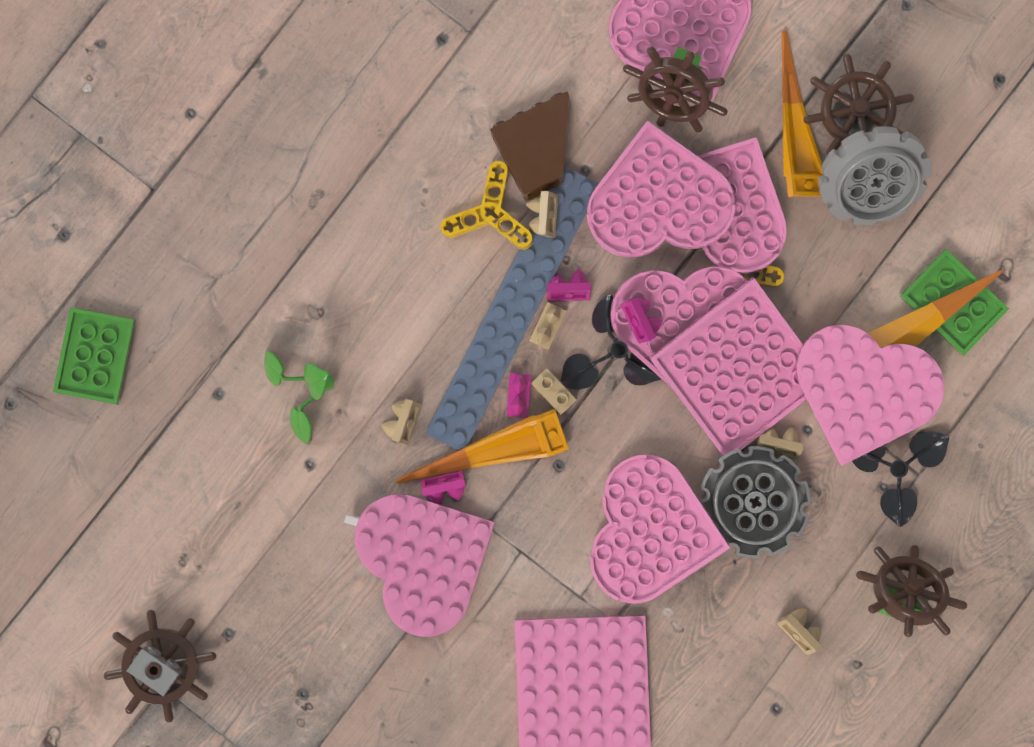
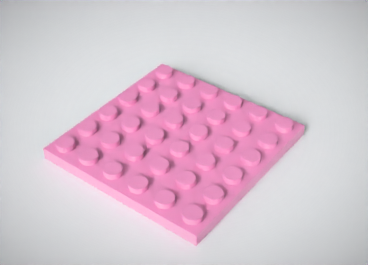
(735, 368)
(583, 682)

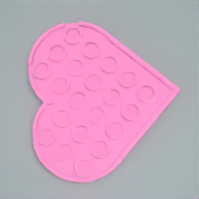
(699, 26)
(659, 196)
(758, 221)
(674, 301)
(866, 391)
(653, 532)
(424, 557)

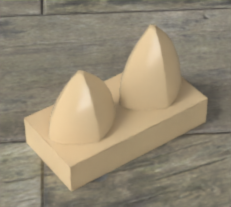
(546, 206)
(547, 326)
(403, 428)
(788, 445)
(793, 626)

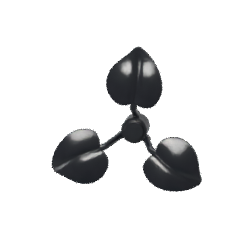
(579, 372)
(901, 504)

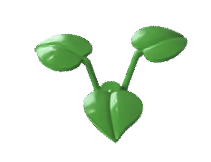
(318, 383)

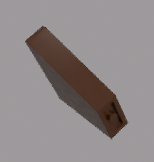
(536, 145)

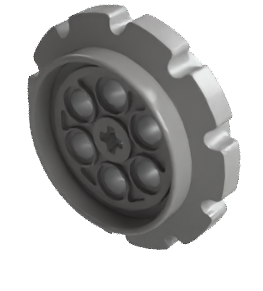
(874, 176)
(786, 518)

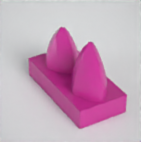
(577, 290)
(642, 327)
(518, 395)
(434, 487)

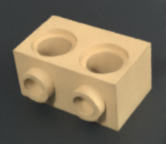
(553, 392)

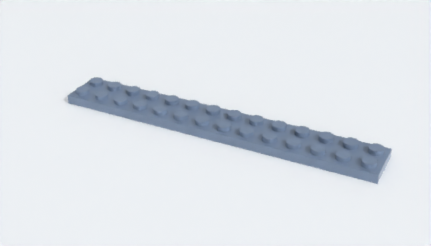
(509, 318)

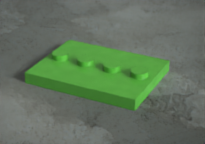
(973, 319)
(94, 356)

